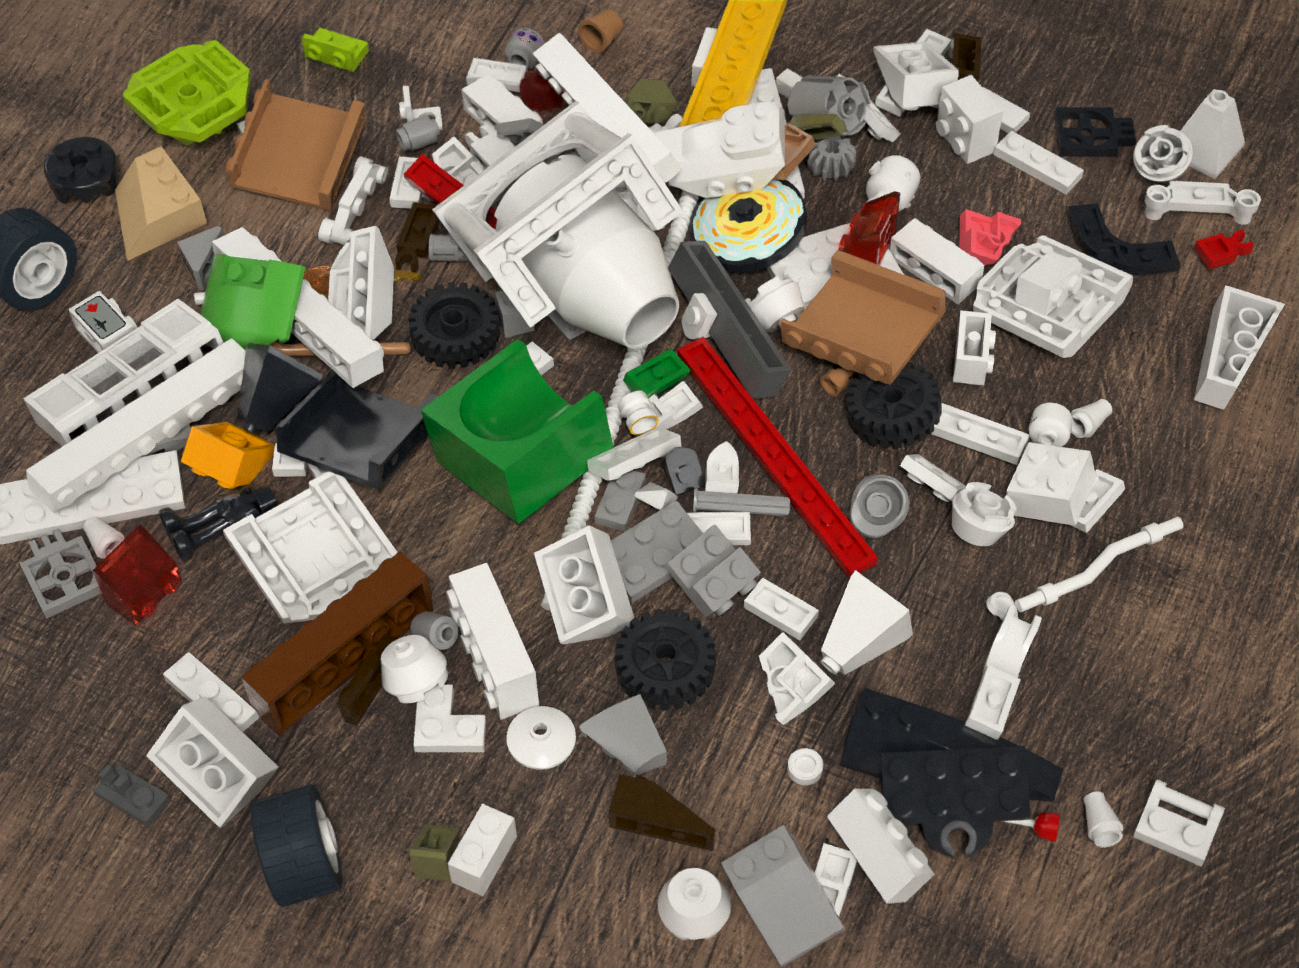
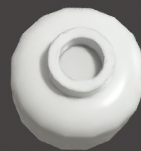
(1050, 423)

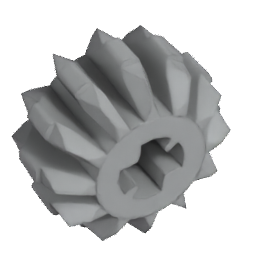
(832, 158)

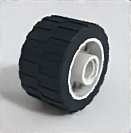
(34, 259)
(296, 845)

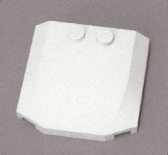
(1066, 326)
(310, 548)

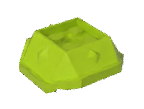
(191, 92)

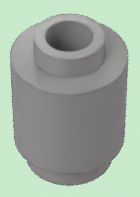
(417, 133)
(436, 628)

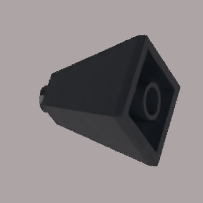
(271, 387)

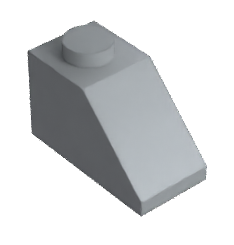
(510, 319)

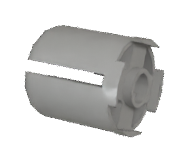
(831, 96)

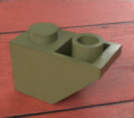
(651, 101)

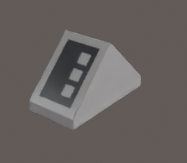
(198, 254)

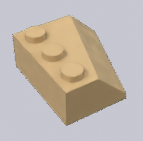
(155, 203)

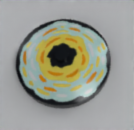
(751, 226)

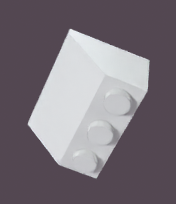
(584, 586)
(211, 760)

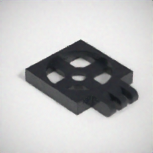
(1119, 132)

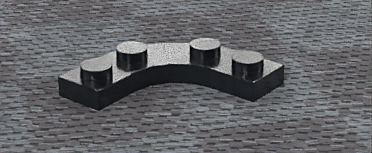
(1128, 257)

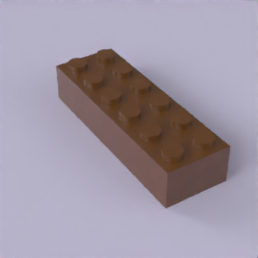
(333, 644)

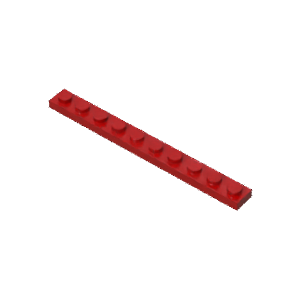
(778, 458)

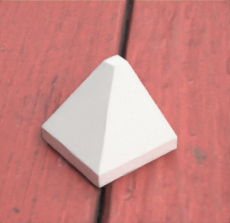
(655, 495)

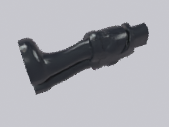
(226, 510)

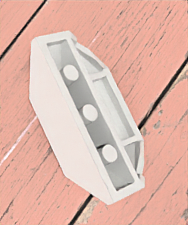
(363, 281)

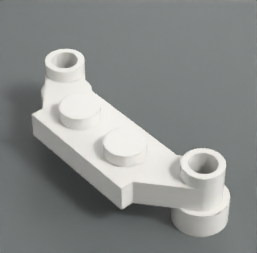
(1201, 198)
(352, 203)

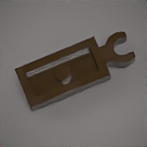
(415, 235)
(364, 685)

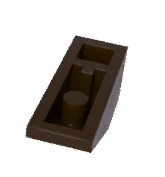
(651, 811)

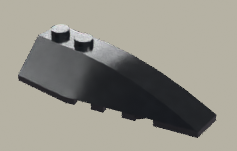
(897, 725)

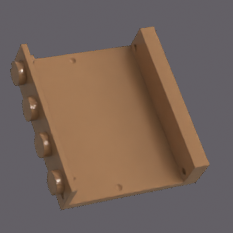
(295, 149)
(866, 318)

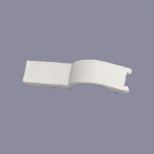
(1001, 674)

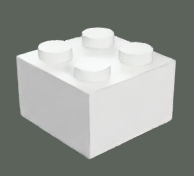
(969, 119)
(1052, 483)

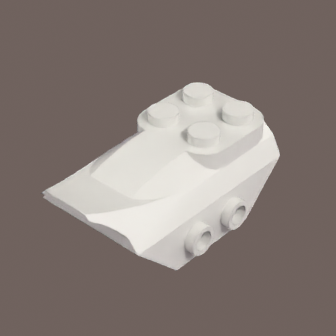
(729, 152)

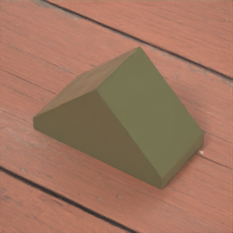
(433, 851)

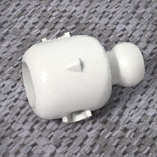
(892, 175)

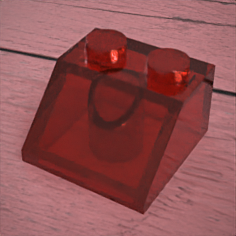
(872, 229)
(136, 576)

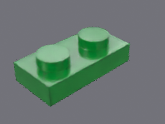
(657, 374)

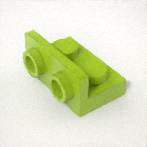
(334, 49)

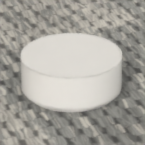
(805, 766)

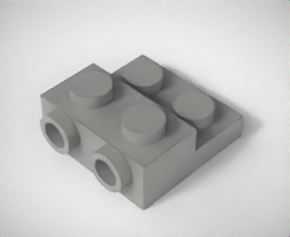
(712, 572)

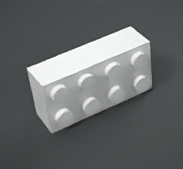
(492, 641)

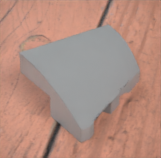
(628, 735)

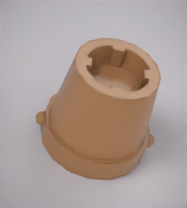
(600, 30)

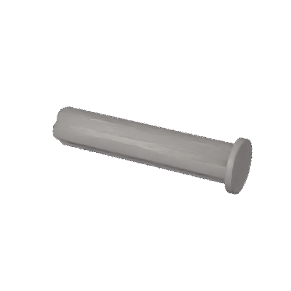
(740, 503)

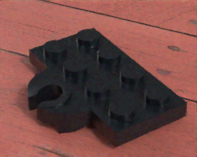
(957, 792)

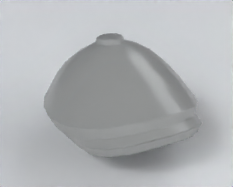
(878, 505)

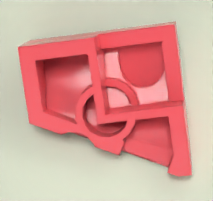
(986, 236)

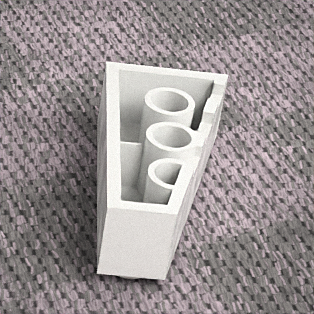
(1233, 339)

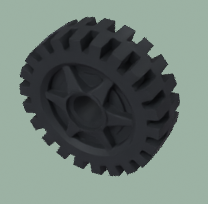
(454, 325)
(895, 410)
(665, 681)

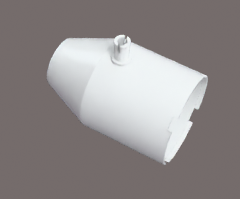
(600, 267)

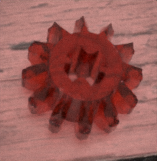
(538, 92)

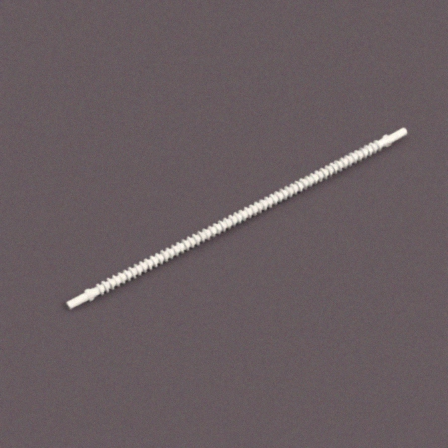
(633, 358)

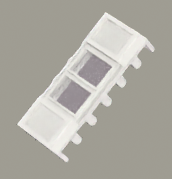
(120, 369)

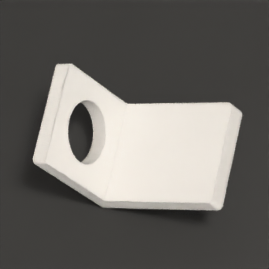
(409, 114)

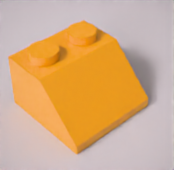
(226, 453)

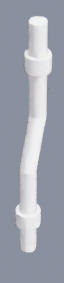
(1050, 592)

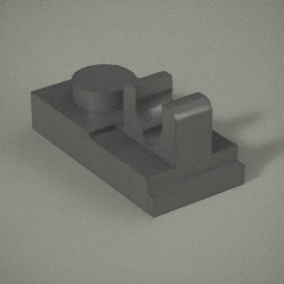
(131, 794)

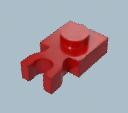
(1219, 250)

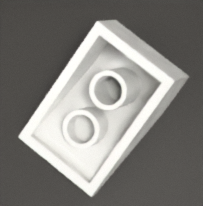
(914, 73)

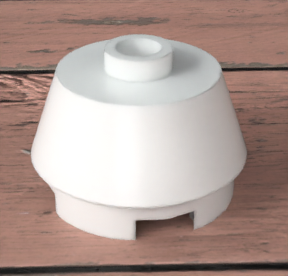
(1163, 154)
(777, 301)
(981, 515)
(412, 668)
(694, 904)

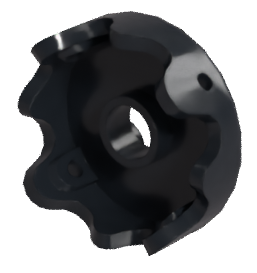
(83, 182)

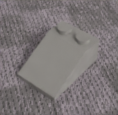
(783, 895)

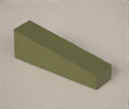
(820, 125)

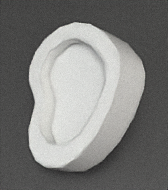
(999, 604)

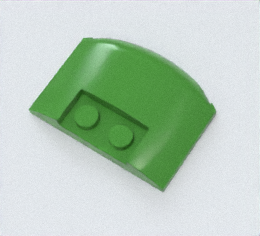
(252, 299)

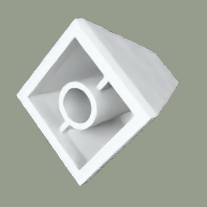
(1214, 133)
(864, 626)

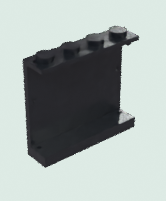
(352, 431)

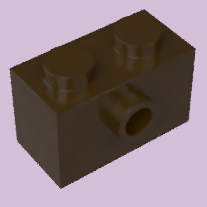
(965, 55)

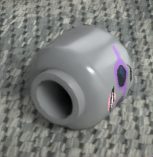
(522, 46)

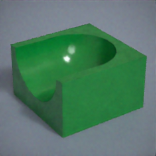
(514, 433)

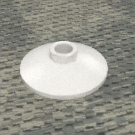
(543, 750)

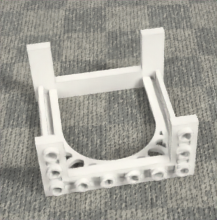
(609, 164)

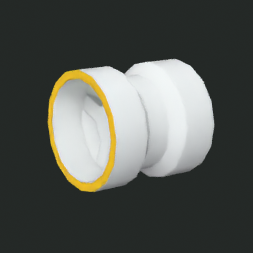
(638, 413)

